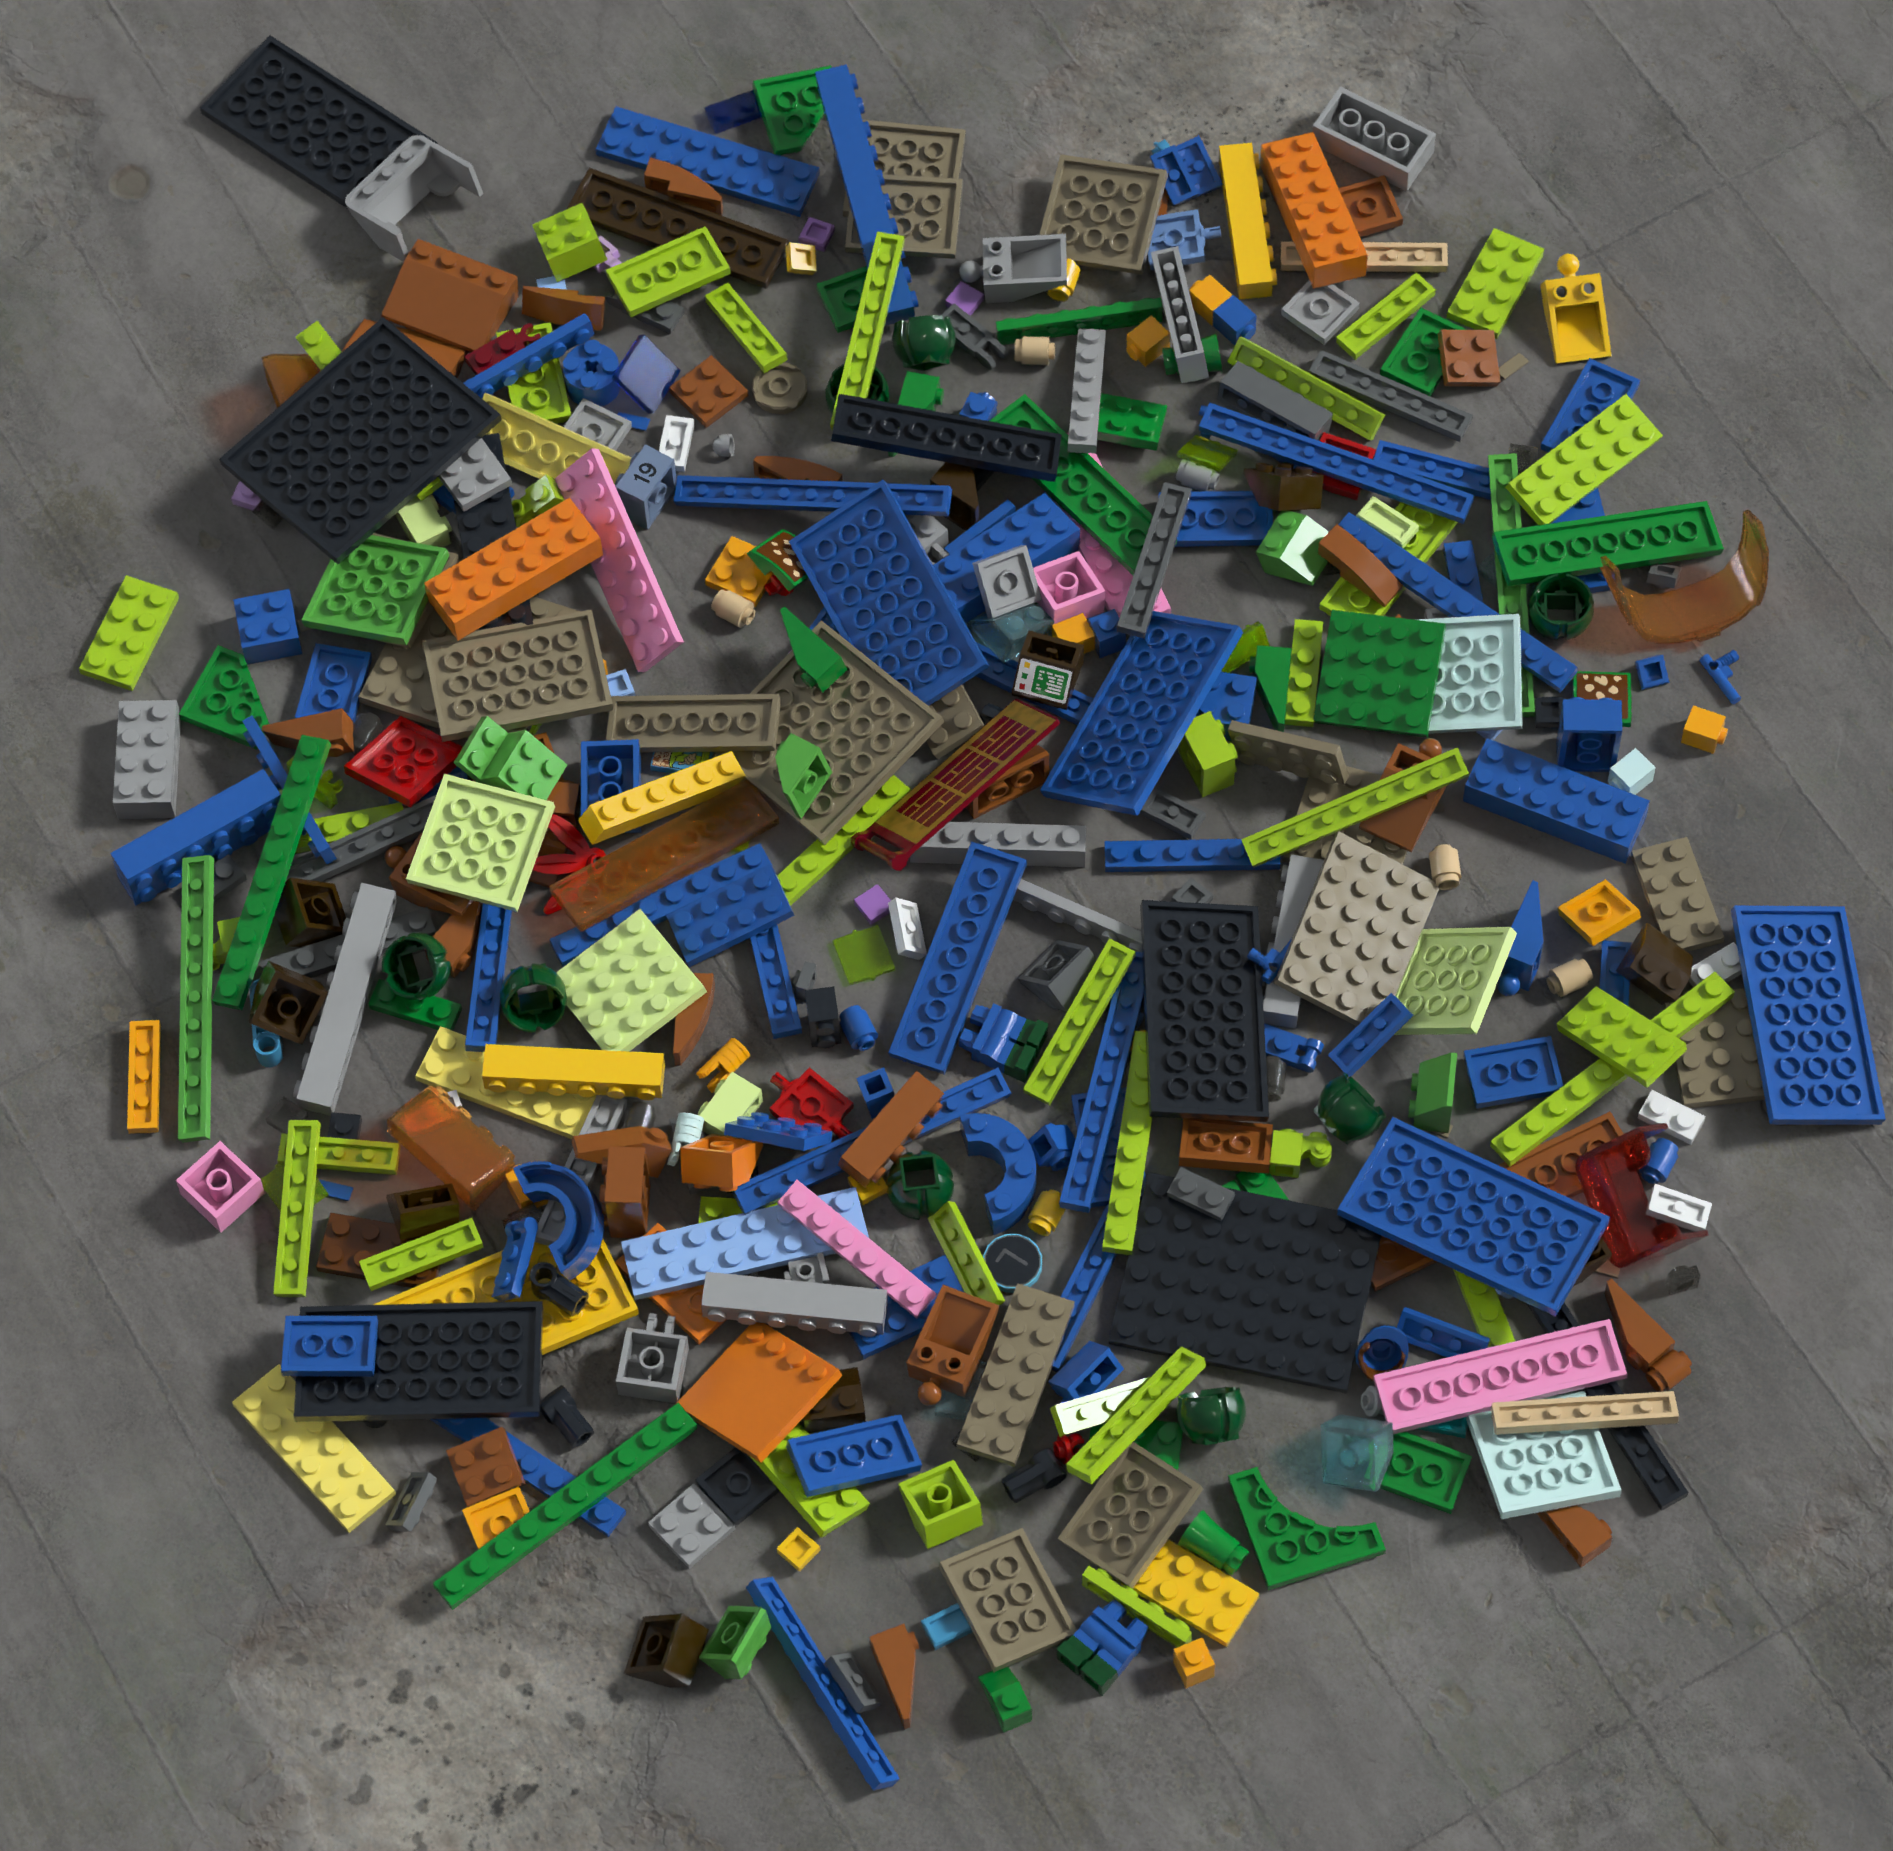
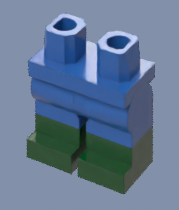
(1004, 1040)
(1102, 1646)

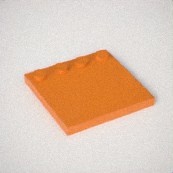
(759, 1390)

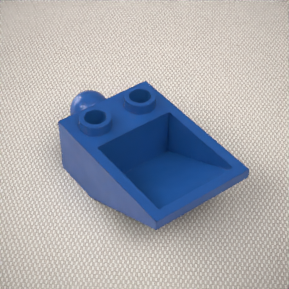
(1527, 946)

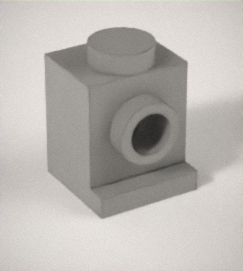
(814, 1265)

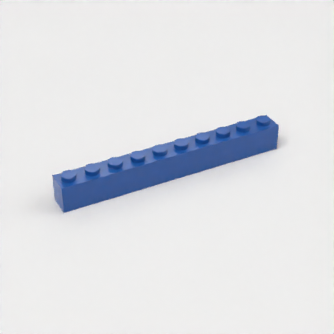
(861, 178)

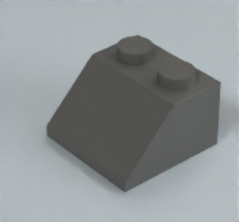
(1059, 974)

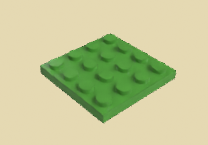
(376, 590)

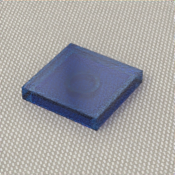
(646, 374)

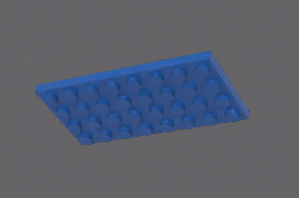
(888, 595)
(1141, 713)
(1807, 1015)
(1473, 1216)

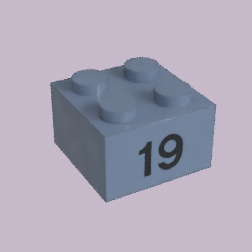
(647, 485)

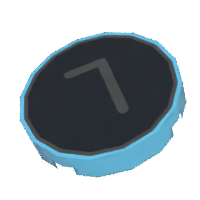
(1013, 1261)

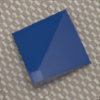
(1652, 671)

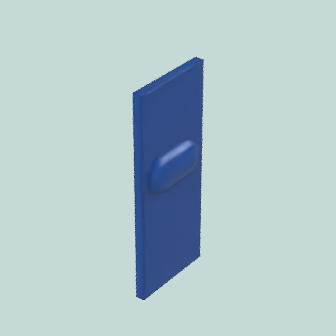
(637, 422)
(337, 1190)

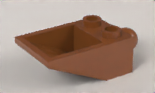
(1406, 822)
(400, 861)
(951, 1337)

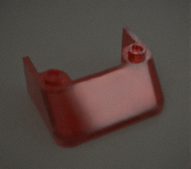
(1615, 1189)

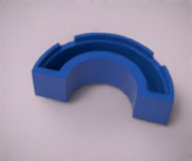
(1009, 1148)
(583, 1212)

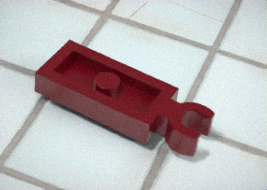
(500, 348)

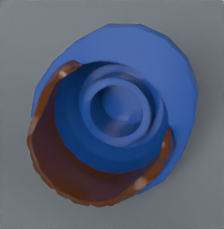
(1382, 1351)

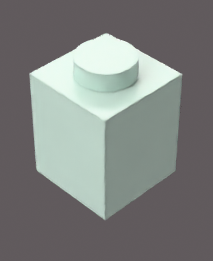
(1632, 773)

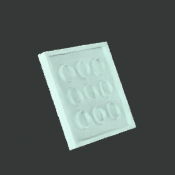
(1479, 675)
(1543, 1468)

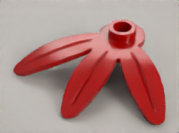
(565, 863)

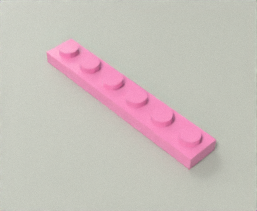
(856, 1248)

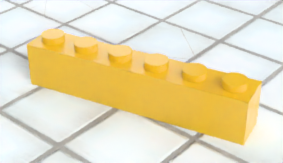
(1246, 222)
(660, 797)
(573, 1071)

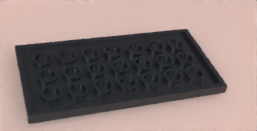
(306, 119)
(1203, 1011)
(435, 1364)

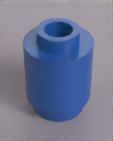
(858, 1028)
(1661, 1161)

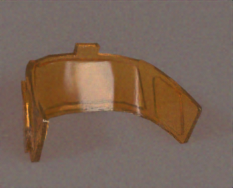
(1704, 606)

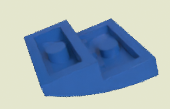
(1188, 171)

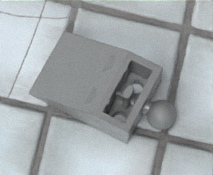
(1020, 266)

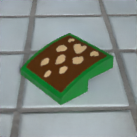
(779, 557)
(1605, 685)

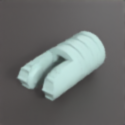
(687, 1130)

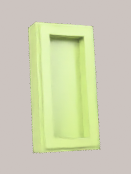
(1388, 521)

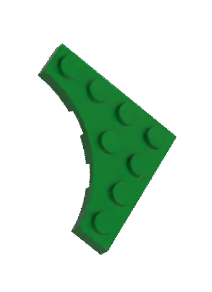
(1291, 1544)

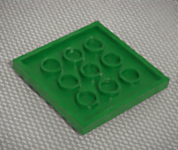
(1379, 673)

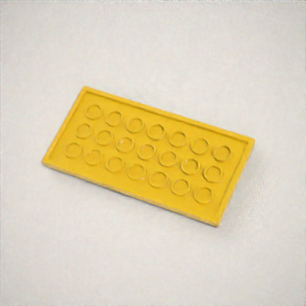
(607, 1292)

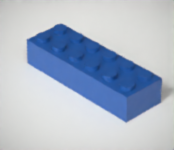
(1037, 524)
(1556, 800)
(210, 828)

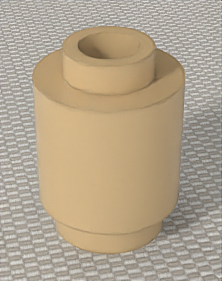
(1034, 350)
(733, 608)
(1445, 867)
(1569, 977)

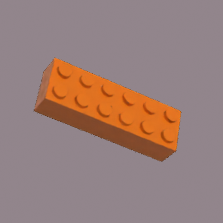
(1313, 210)
(513, 568)

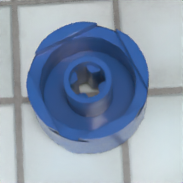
(589, 373)

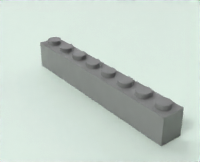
(346, 999)

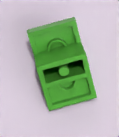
(510, 760)

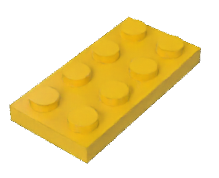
(1196, 1592)

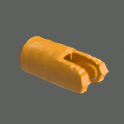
(726, 1060)

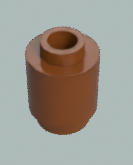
(1669, 1370)

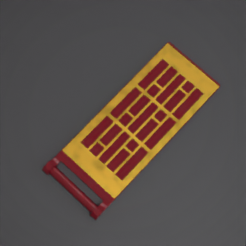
(956, 782)

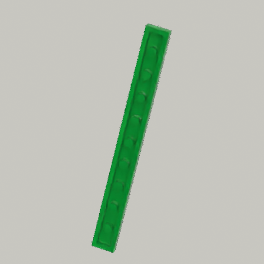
(271, 872)
(565, 1506)

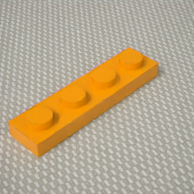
(144, 1076)

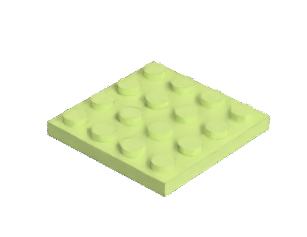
(480, 842)
(1453, 978)
(628, 985)

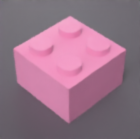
(1069, 588)
(220, 1186)

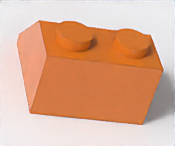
(719, 1161)

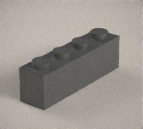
(1271, 402)

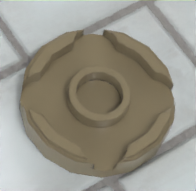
(780, 389)

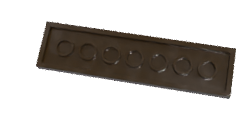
(659, 219)

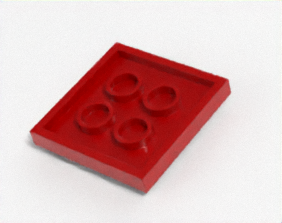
(404, 761)

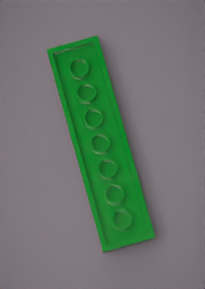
(1087, 490)
(1625, 538)

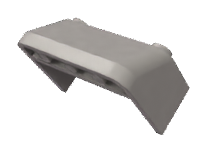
(401, 184)

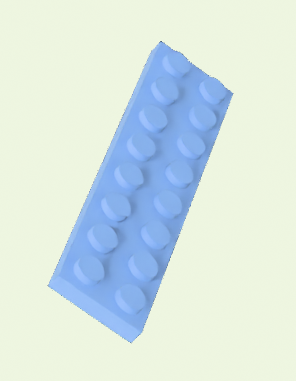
(729, 1246)

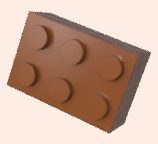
(625, 1191)

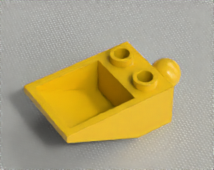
(1578, 319)

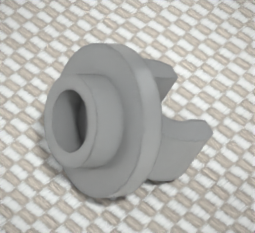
(1371, 1402)

